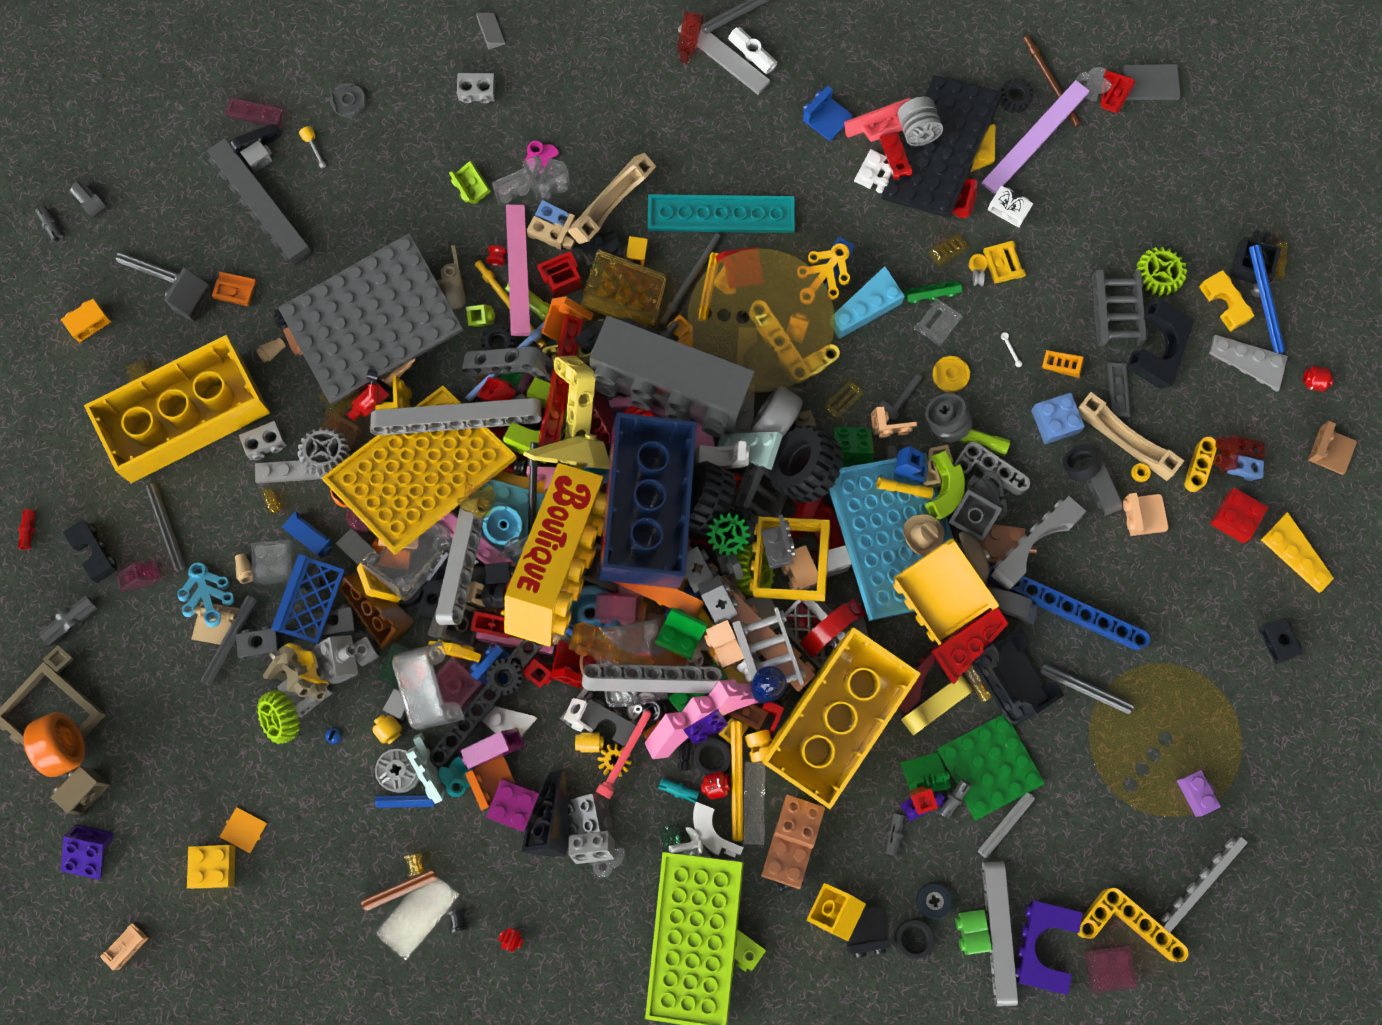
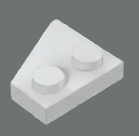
(504, 719)

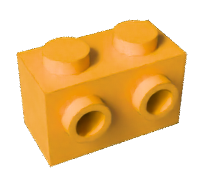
(85, 320)

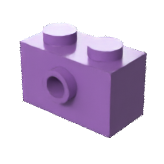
(1198, 793)

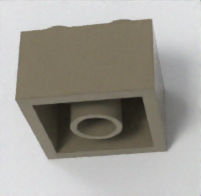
(79, 790)

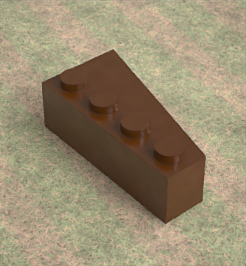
(381, 617)

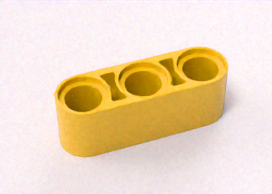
(1206, 459)

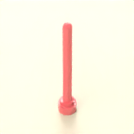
(606, 787)

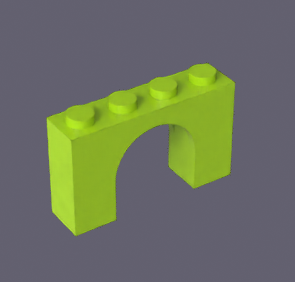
(519, 437)

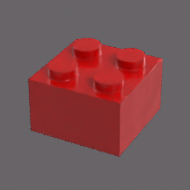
(1239, 515)

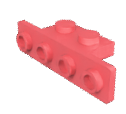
(876, 123)

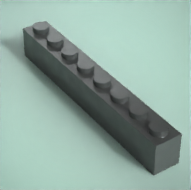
(259, 202)

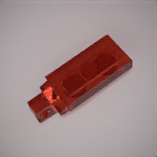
(689, 35)

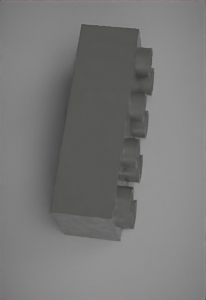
(669, 377)

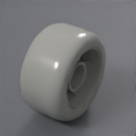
(777, 412)

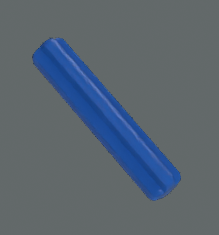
(403, 801)

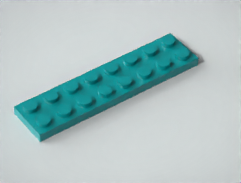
(721, 213)

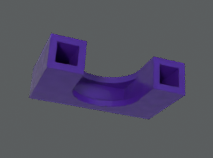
(1030, 970)

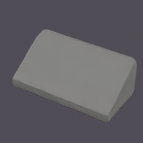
(490, 30)

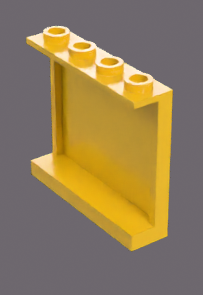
(944, 591)

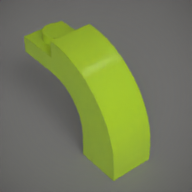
(951, 487)

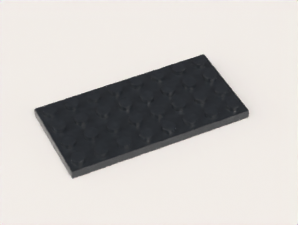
(945, 163)

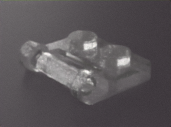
(943, 325)

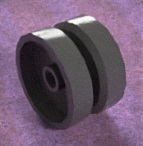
(949, 417)

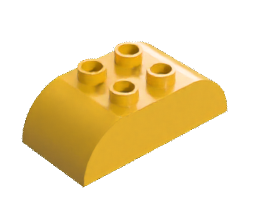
(840, 717)

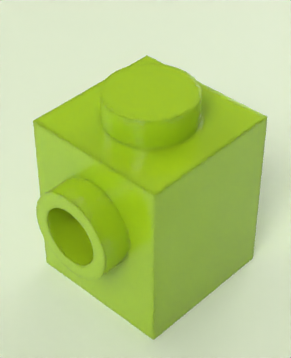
(480, 315)

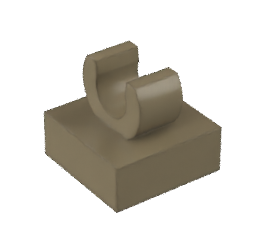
(58, 659)

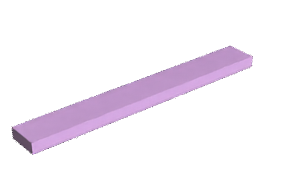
(1035, 137)

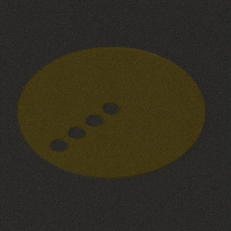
(784, 290)
(1173, 702)

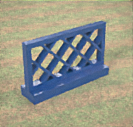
(291, 593)

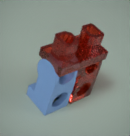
(1239, 458)

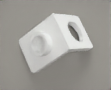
(574, 719)

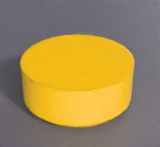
(978, 262)

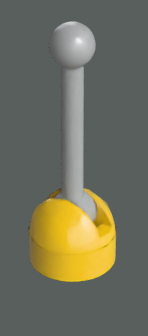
(308, 135)

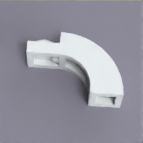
(703, 826)

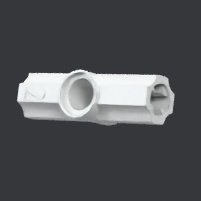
(758, 57)

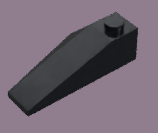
(551, 826)

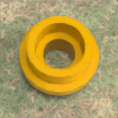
(1146, 472)

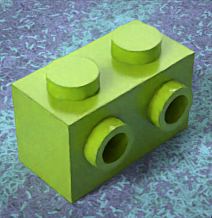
(747, 952)

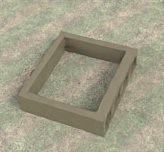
(85, 728)

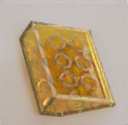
(623, 289)

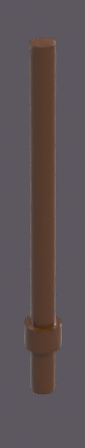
(1034, 51)

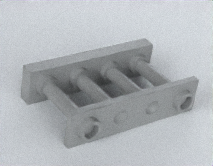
(749, 649)

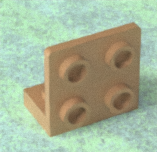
(1332, 449)

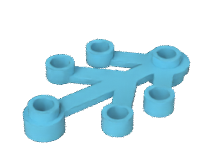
(204, 592)

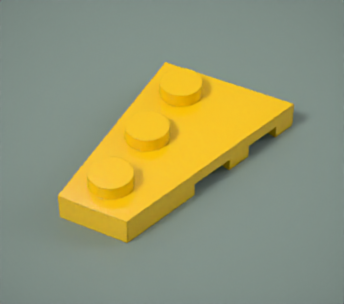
(457, 650)

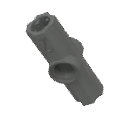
(68, 620)

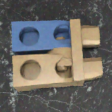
(551, 226)

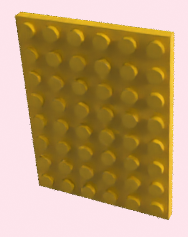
(414, 479)

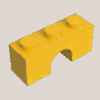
(1221, 287)

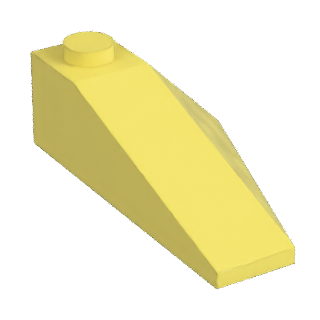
(574, 450)

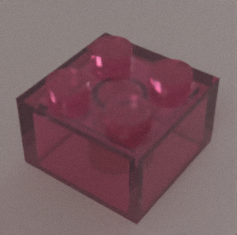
(617, 607)
(456, 682)
(1110, 969)

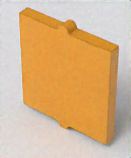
(243, 830)

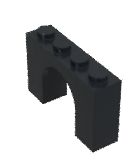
(1176, 330)

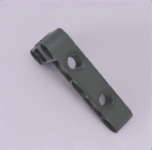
(509, 361)

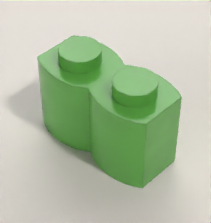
(973, 932)

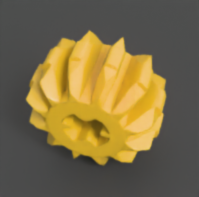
(607, 759)

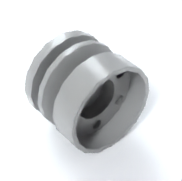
(920, 121)
(396, 783)

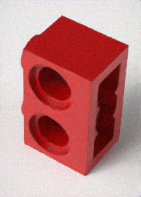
(496, 390)

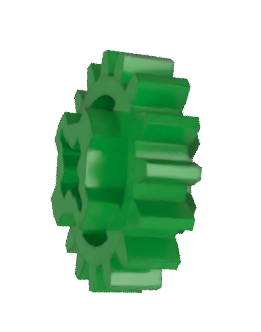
(717, 528)

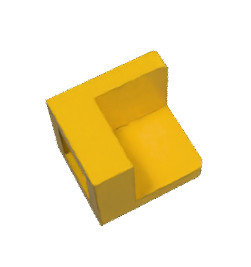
(637, 249)

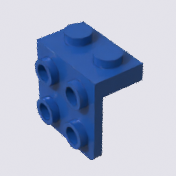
(825, 114)
(491, 654)

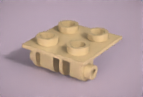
(213, 634)

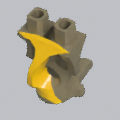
(299, 669)

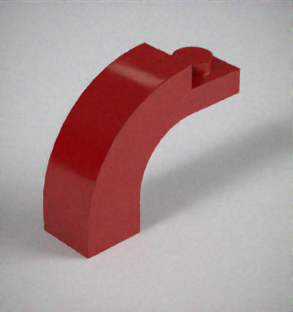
(831, 627)

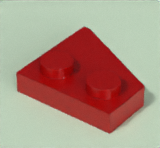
(1116, 96)

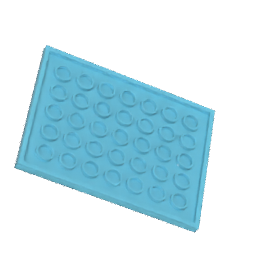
(874, 533)

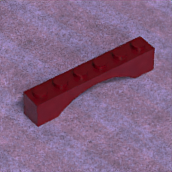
(924, 665)

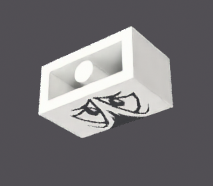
(1010, 206)

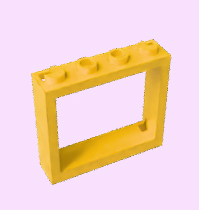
(795, 524)

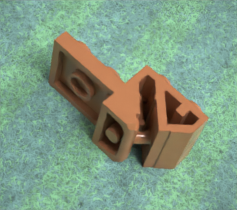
(793, 841)

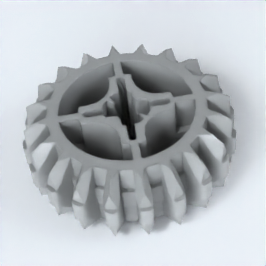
(327, 441)

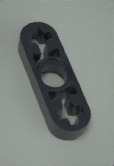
(264, 135)

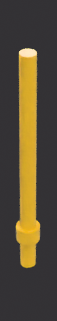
(489, 278)

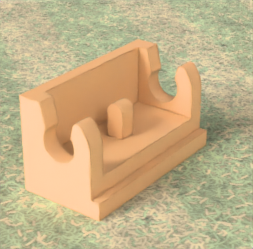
(124, 947)

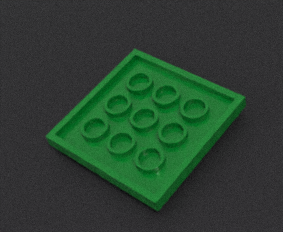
(993, 764)

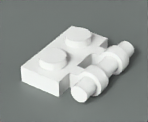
(870, 169)

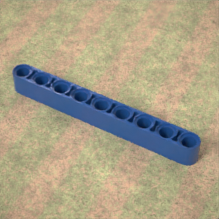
(1076, 608)

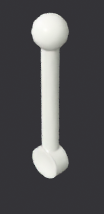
(1004, 336)

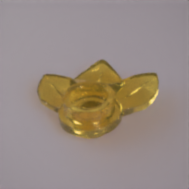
(475, 498)

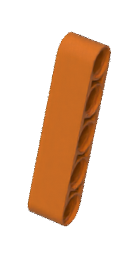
(669, 597)

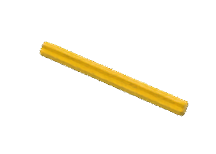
(737, 780)

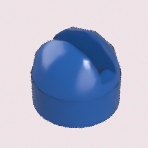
(336, 737)

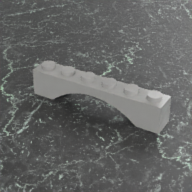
(1063, 518)

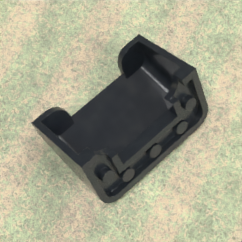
(1014, 680)

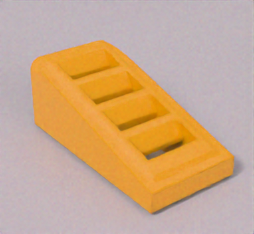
(1061, 369)

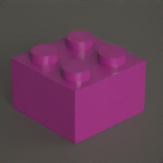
(512, 804)

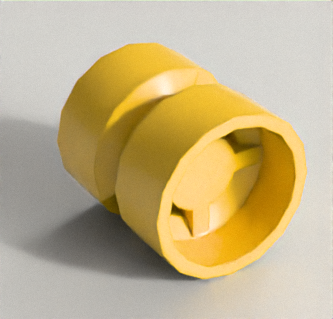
(759, 743)

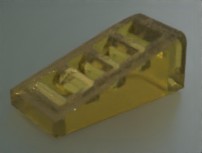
(938, 259)

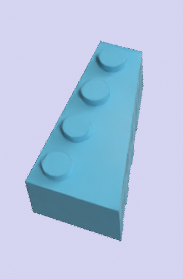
(869, 303)

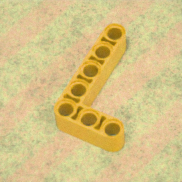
(1137, 914)

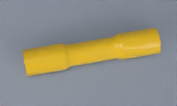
(916, 490)

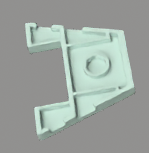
(425, 769)

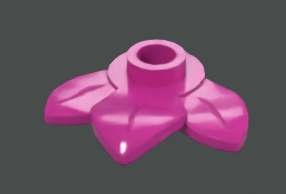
(545, 151)

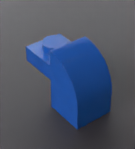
(911, 465)

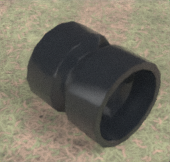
(494, 595)

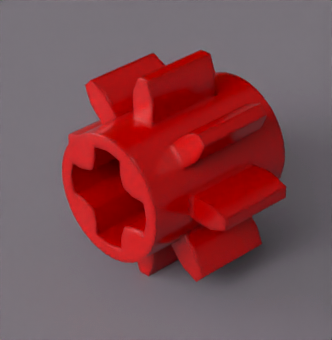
(510, 939)

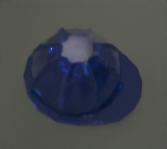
(768, 684)

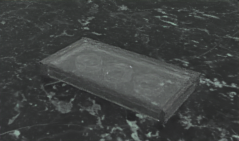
(417, 917)

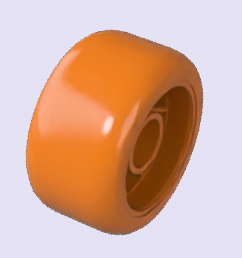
(54, 744)

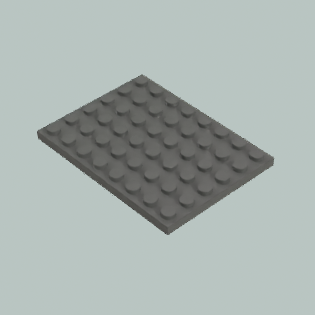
(370, 318)

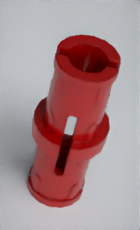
(26, 529)

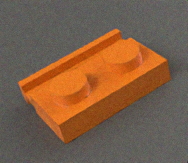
(234, 289)

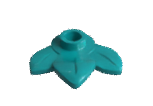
(454, 774)

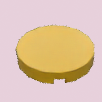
(951, 374)

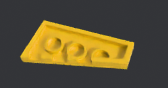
(1297, 552)

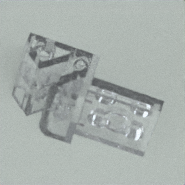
(534, 176)

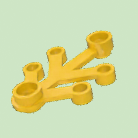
(826, 270)

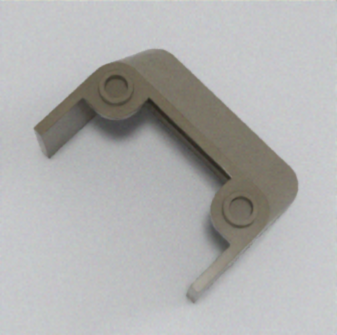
(452, 282)

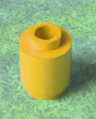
(589, 742)

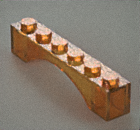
(592, 641)

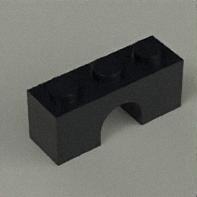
(100, 563)

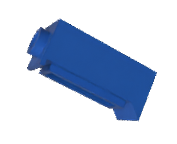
(308, 535)

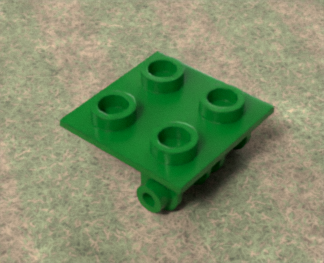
(926, 772)

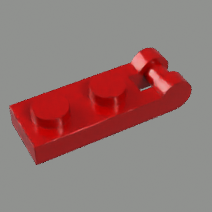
(895, 155)

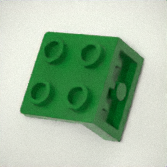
(855, 445)
(681, 633)

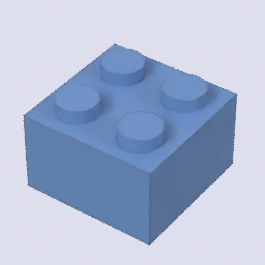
(1057, 418)

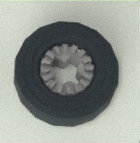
(927, 909)

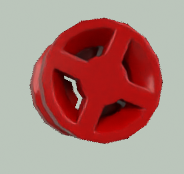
(496, 255)

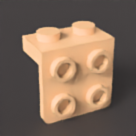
(1145, 514)

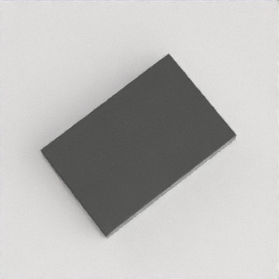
(1153, 82)

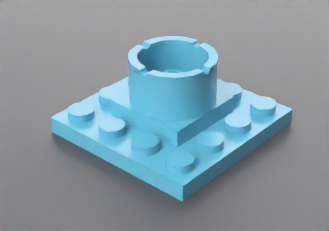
(510, 506)

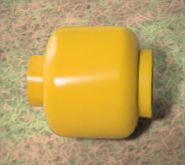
(387, 729)

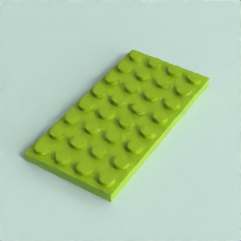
(694, 940)

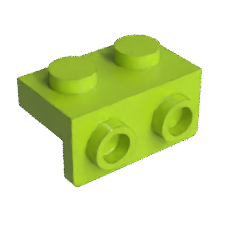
(470, 183)

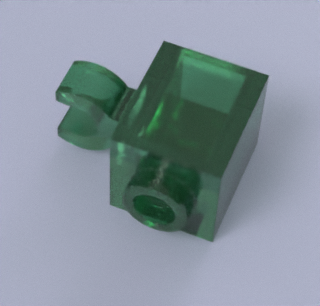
(670, 836)

